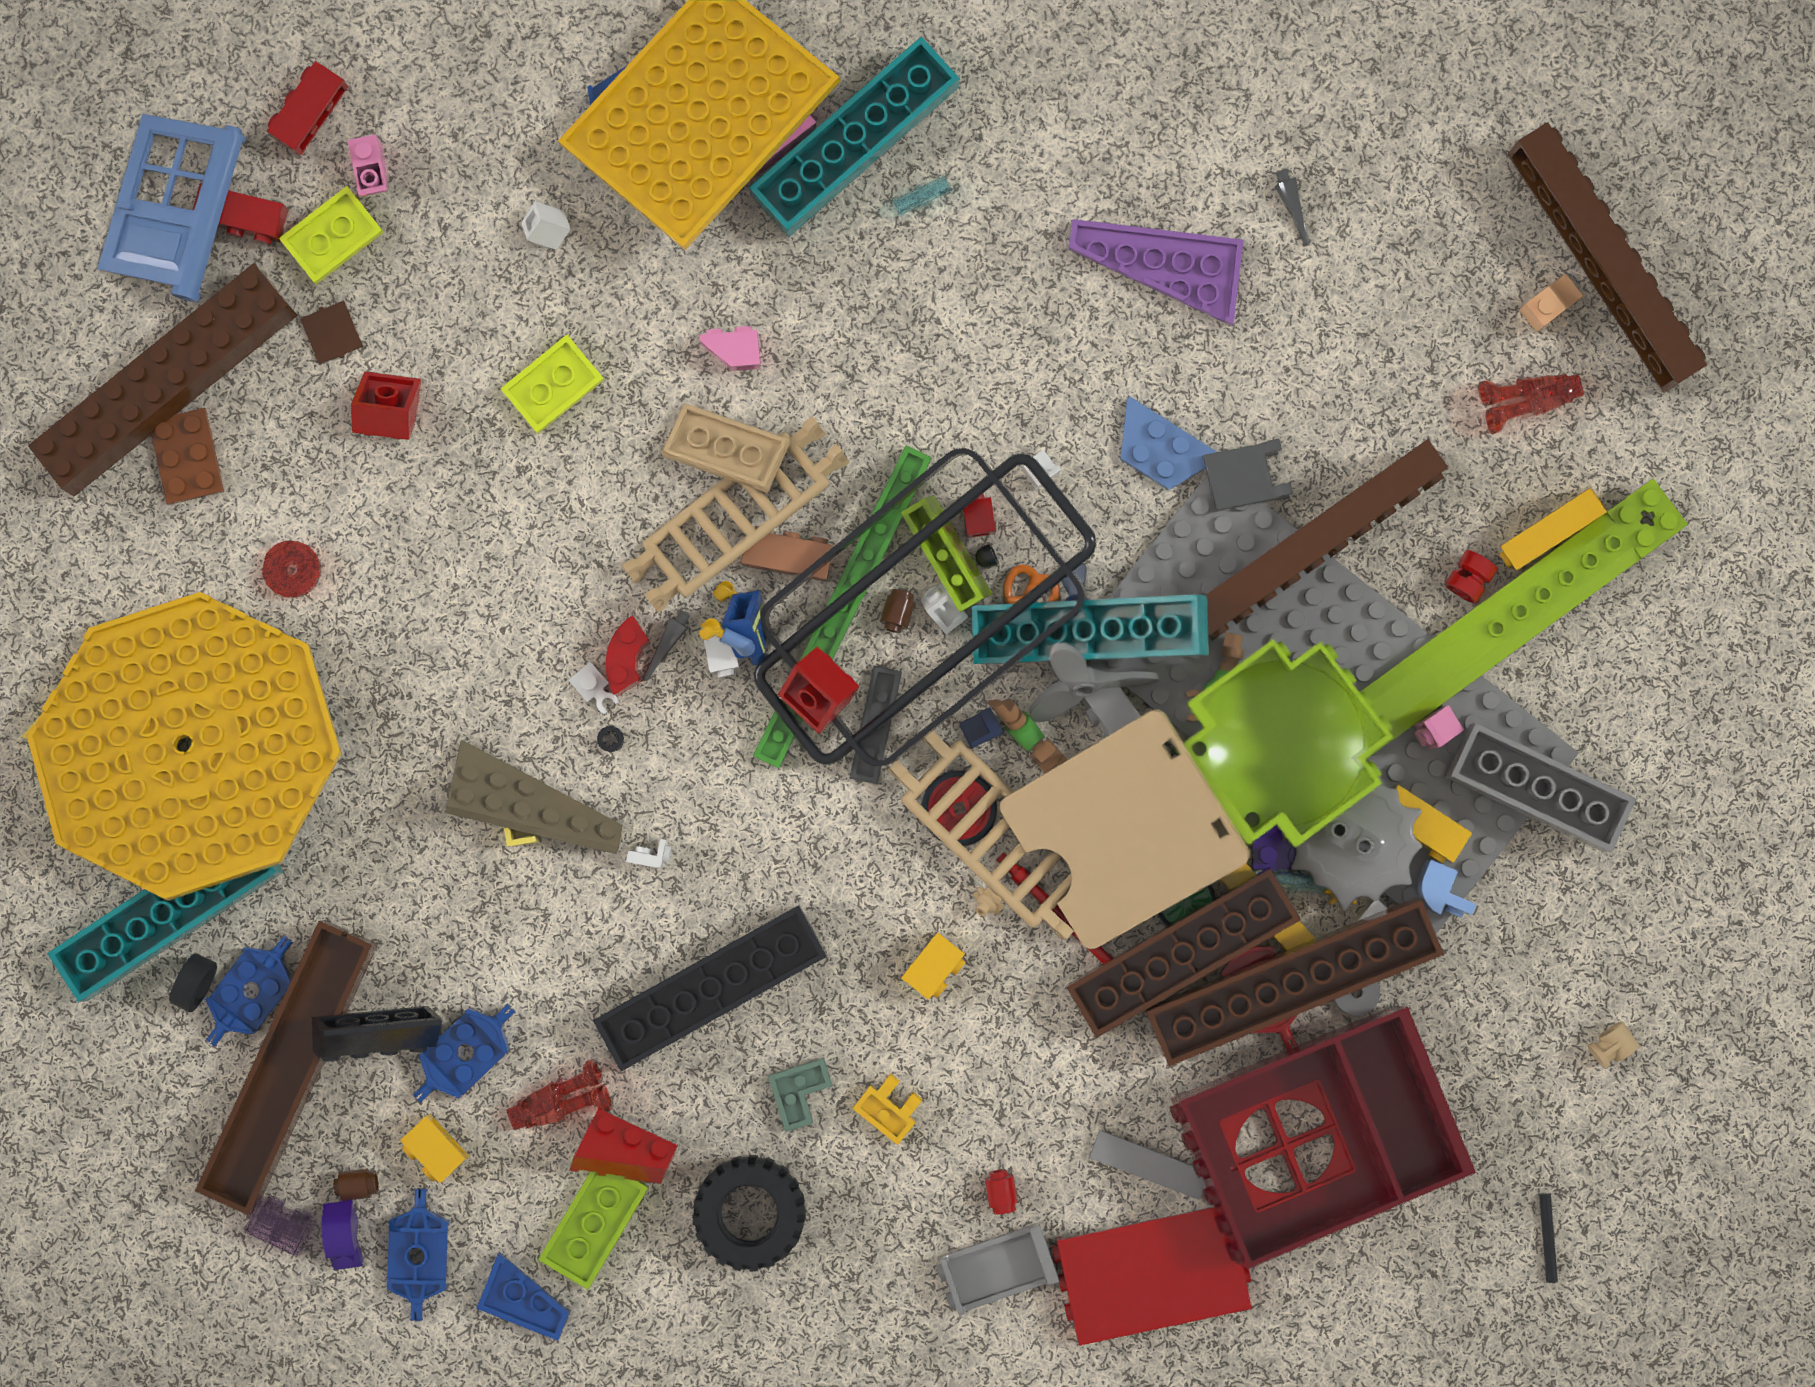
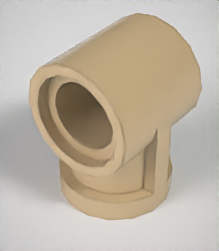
(1614, 1044)

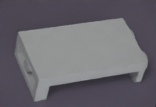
(997, 1268)

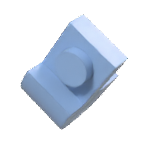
(1434, 890)

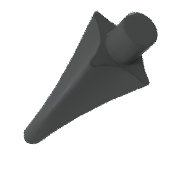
(1289, 194)
(673, 632)

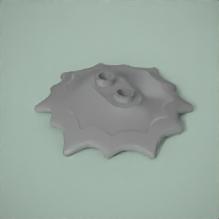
(1346, 869)

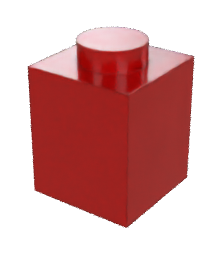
(979, 518)

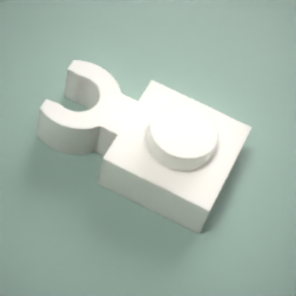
(591, 685)

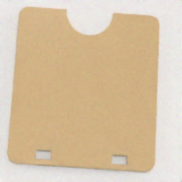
(1127, 827)

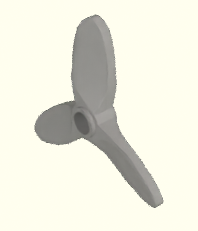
(1077, 682)

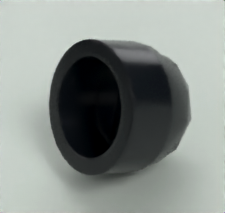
(986, 556)

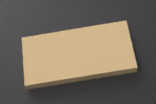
(725, 447)

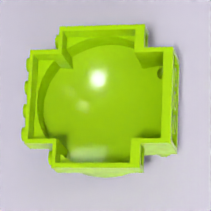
(1286, 741)

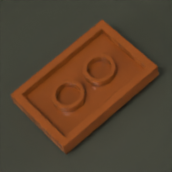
(187, 457)

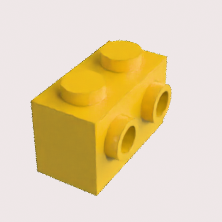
(933, 966)
(433, 1149)

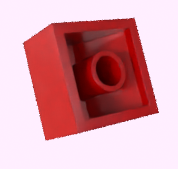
(385, 405)
(818, 689)

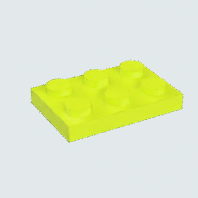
(331, 235)
(552, 384)

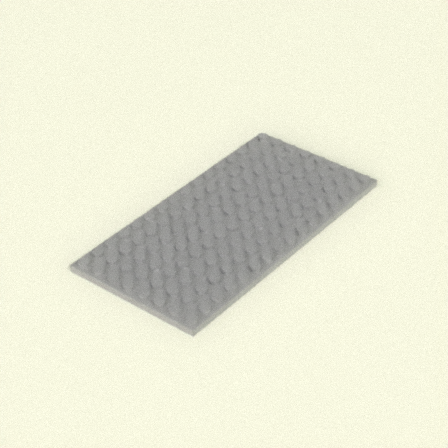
(1369, 636)

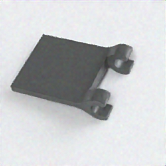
(1243, 476)

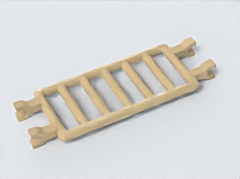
(676, 584)
(971, 859)

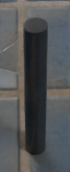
(1548, 1237)

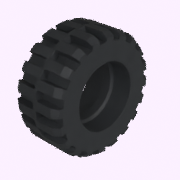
(743, 1253)

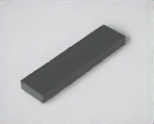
(881, 693)

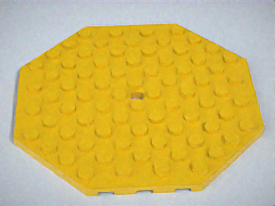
(197, 815)

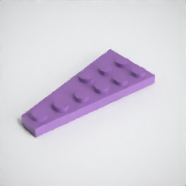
(1181, 265)

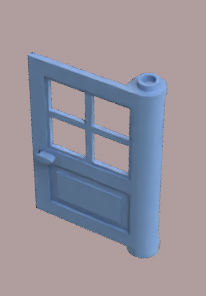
(165, 240)

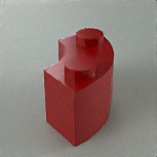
(623, 656)

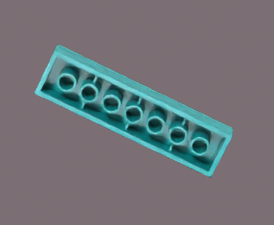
(854, 136)
(1101, 629)
(143, 930)

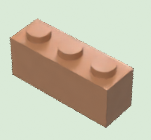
(788, 554)

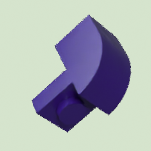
(339, 1235)

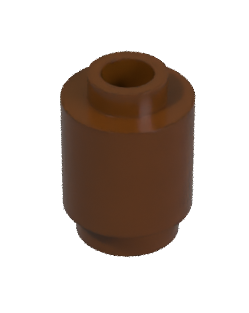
(897, 611)
(356, 1184)

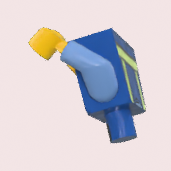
(740, 624)

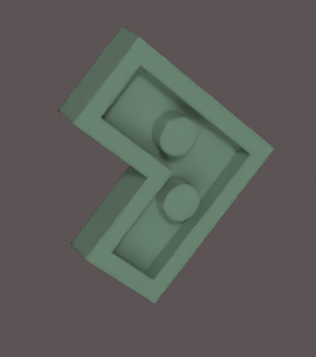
(792, 1086)

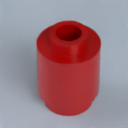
(1001, 1192)

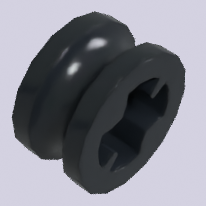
(605, 731)

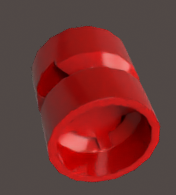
(1472, 574)

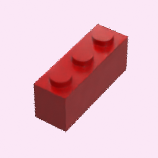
(307, 108)
(252, 216)

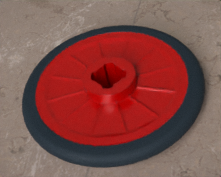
(969, 797)

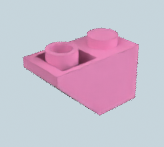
(368, 165)
(735, 349)
(1437, 728)

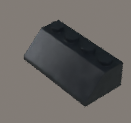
(375, 1032)

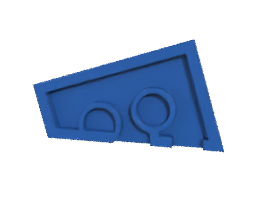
(521, 1300)

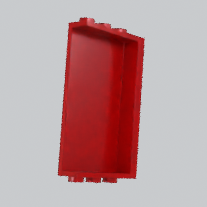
(1149, 1276)

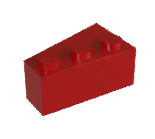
(623, 1150)

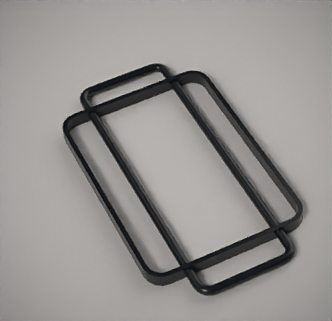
(782, 650)

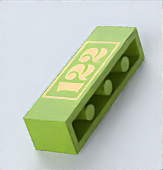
(948, 556)

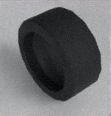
(193, 982)

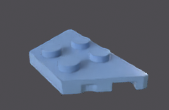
(1160, 447)

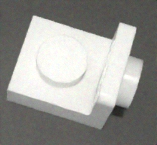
(942, 608)
(645, 856)

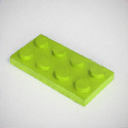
(592, 1226)

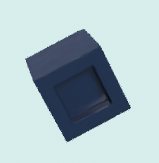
(981, 728)

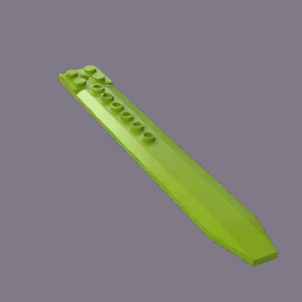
(1523, 608)

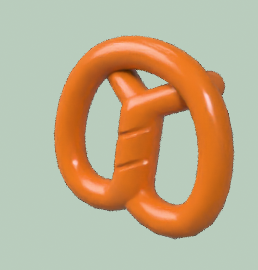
(1035, 579)

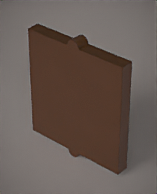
(331, 332)

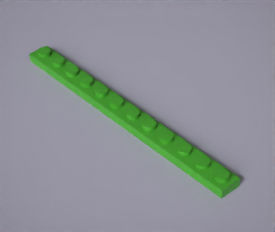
(864, 558)

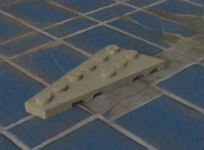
(509, 798)

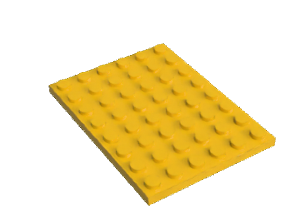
(698, 113)

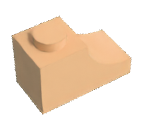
(1551, 302)

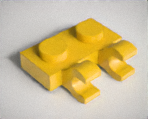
(885, 1114)

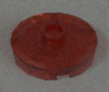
(276, 569)

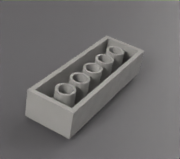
(1540, 788)

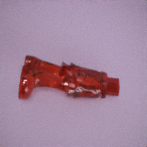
(1540, 397)
(548, 1103)

